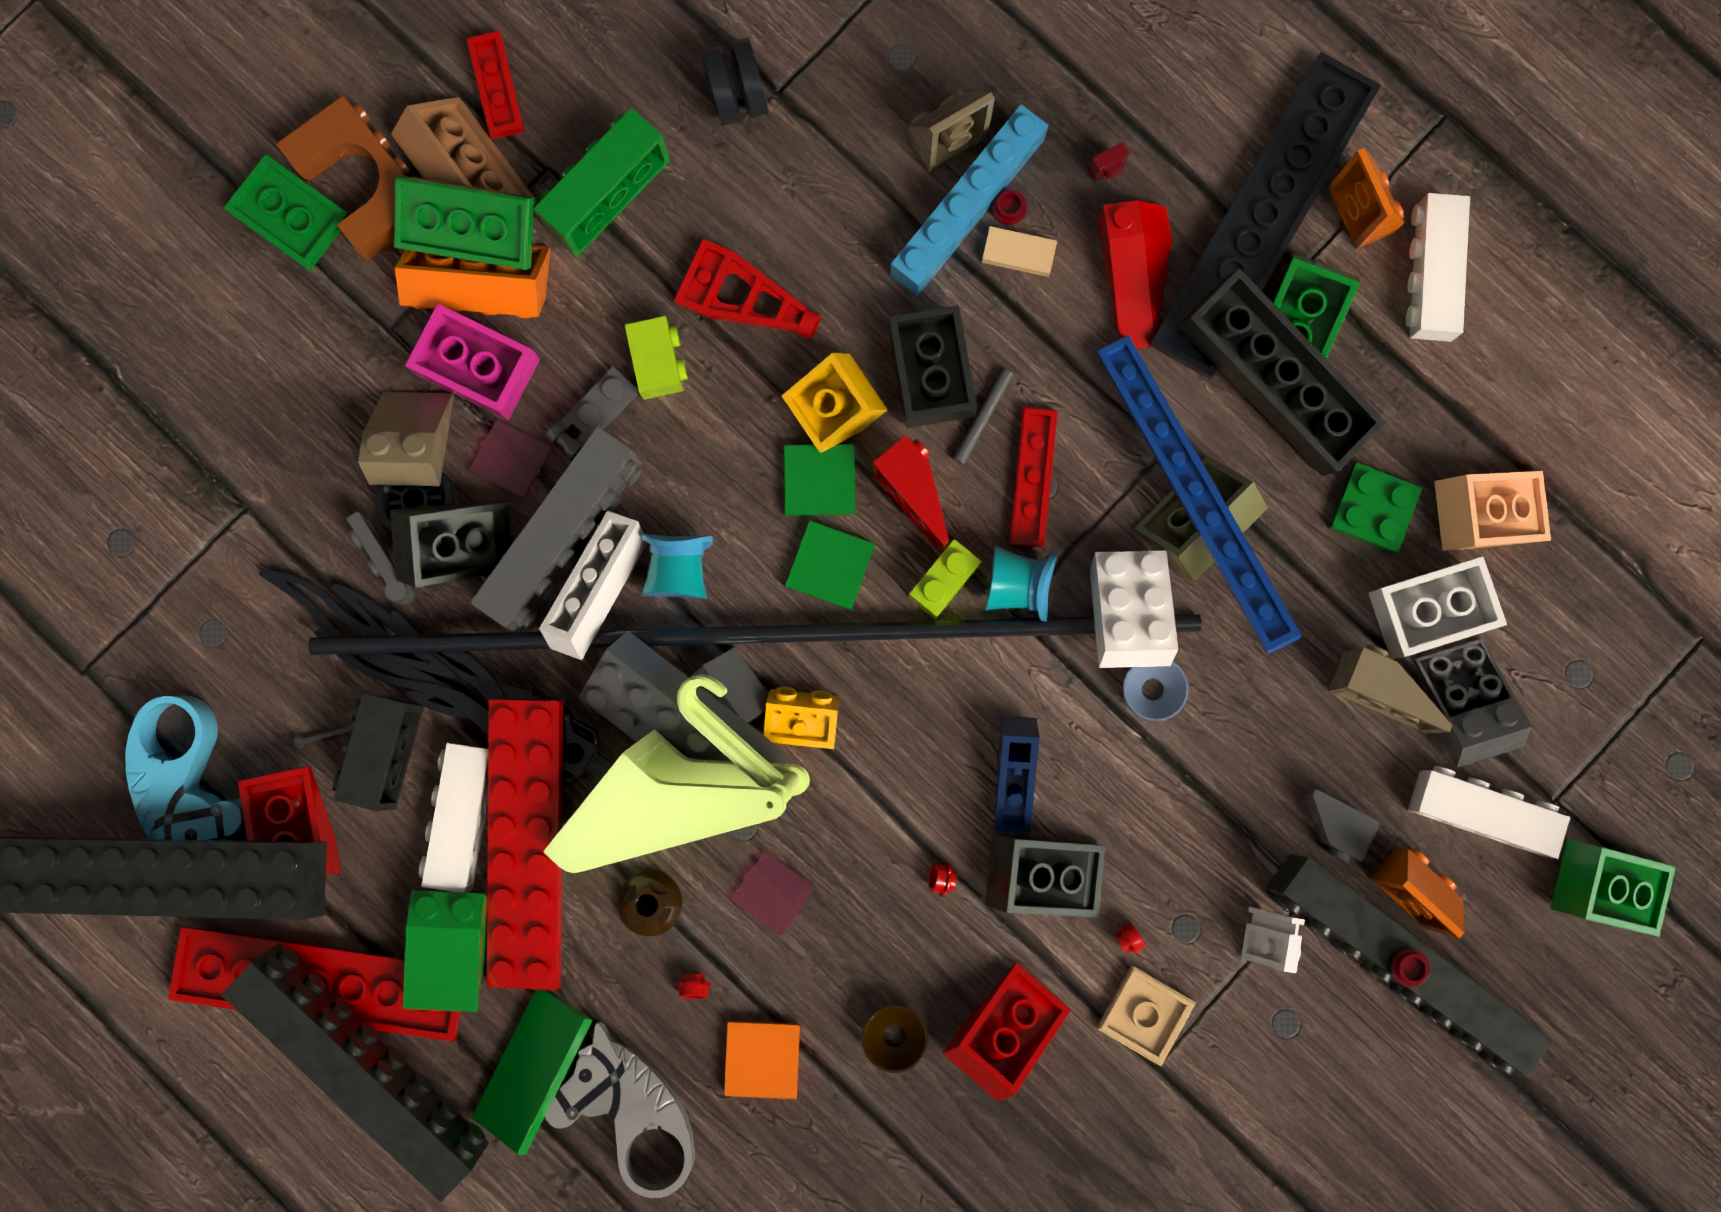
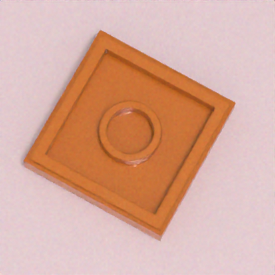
(762, 1059)

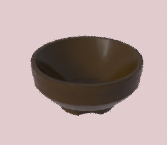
(668, 898)
(900, 1057)

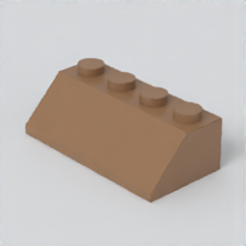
(453, 147)

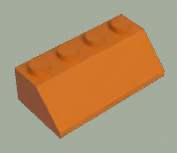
(472, 285)

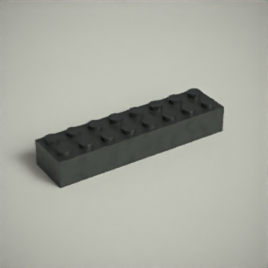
(1371, 936)
(357, 1070)

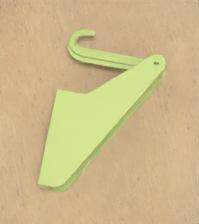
(665, 799)

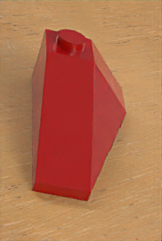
(1136, 259)

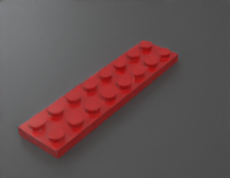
(522, 822)
(367, 981)

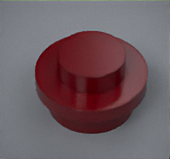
(1009, 207)
(1410, 967)

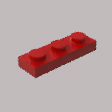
(495, 85)

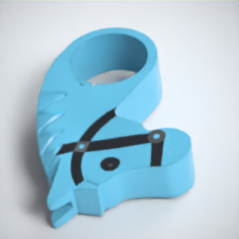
(168, 790)

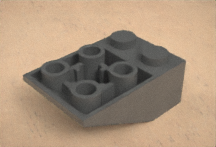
(1475, 701)

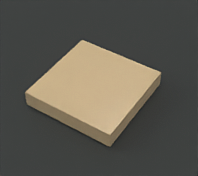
(1146, 1015)

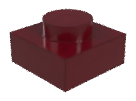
(1109, 163)

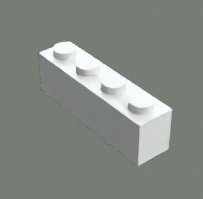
(1438, 267)
(593, 585)
(1489, 813)
(457, 820)

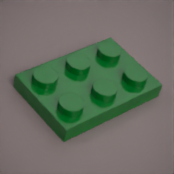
(286, 212)

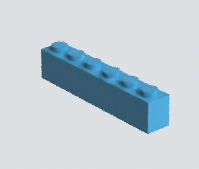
(968, 200)

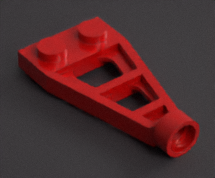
(707, 276)

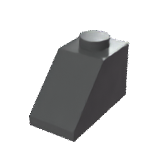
(1340, 826)

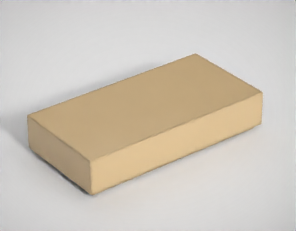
(1019, 251)

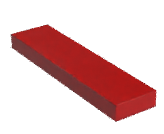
(1033, 477)

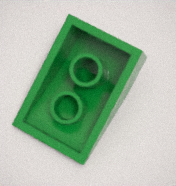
(1315, 299)
(1612, 888)
(444, 951)

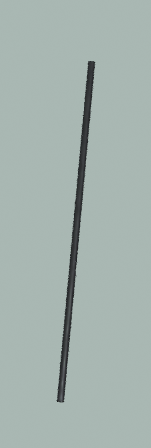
(727, 635)

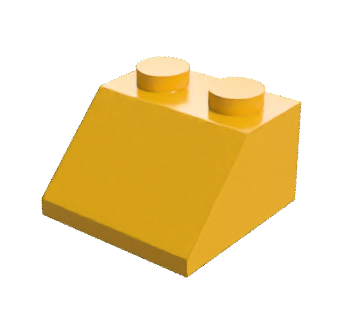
(834, 401)

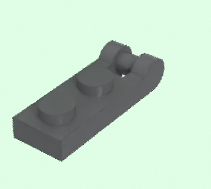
(595, 409)
(381, 559)

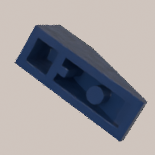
(1016, 773)

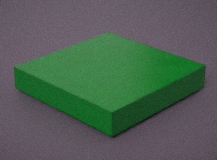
(819, 481)
(830, 565)

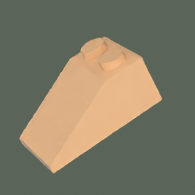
(1492, 510)

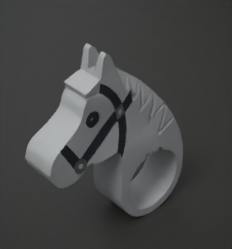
(623, 1084)

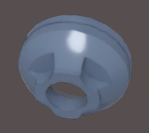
(1173, 695)

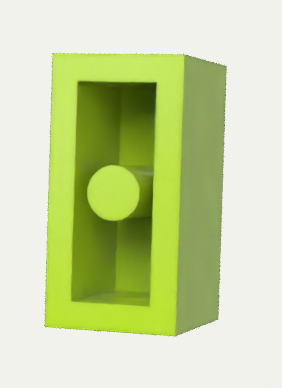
(655, 358)
(944, 579)

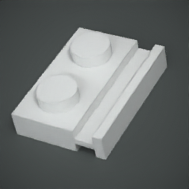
(1273, 940)

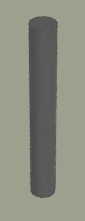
(982, 416)

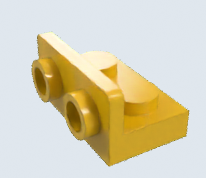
(801, 717)

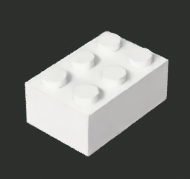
(1437, 608)
(1133, 609)

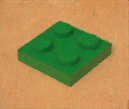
(1375, 508)

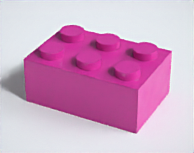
(473, 361)

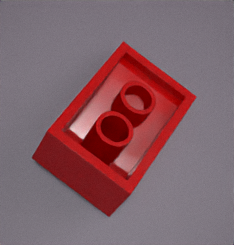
(910, 482)
(288, 809)
(1007, 1033)

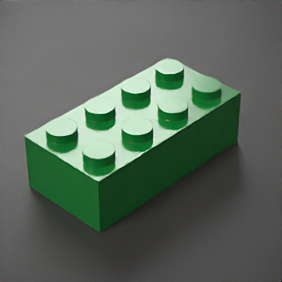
(602, 182)

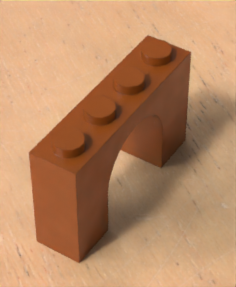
(342, 133)

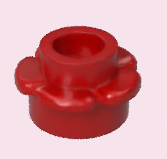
(942, 878)
(1129, 938)
(693, 986)

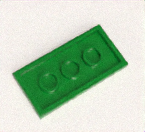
(463, 222)
(531, 1070)

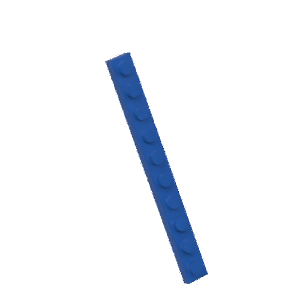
(1199, 496)

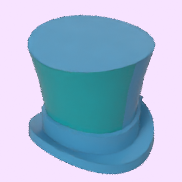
(676, 566)
(1020, 581)

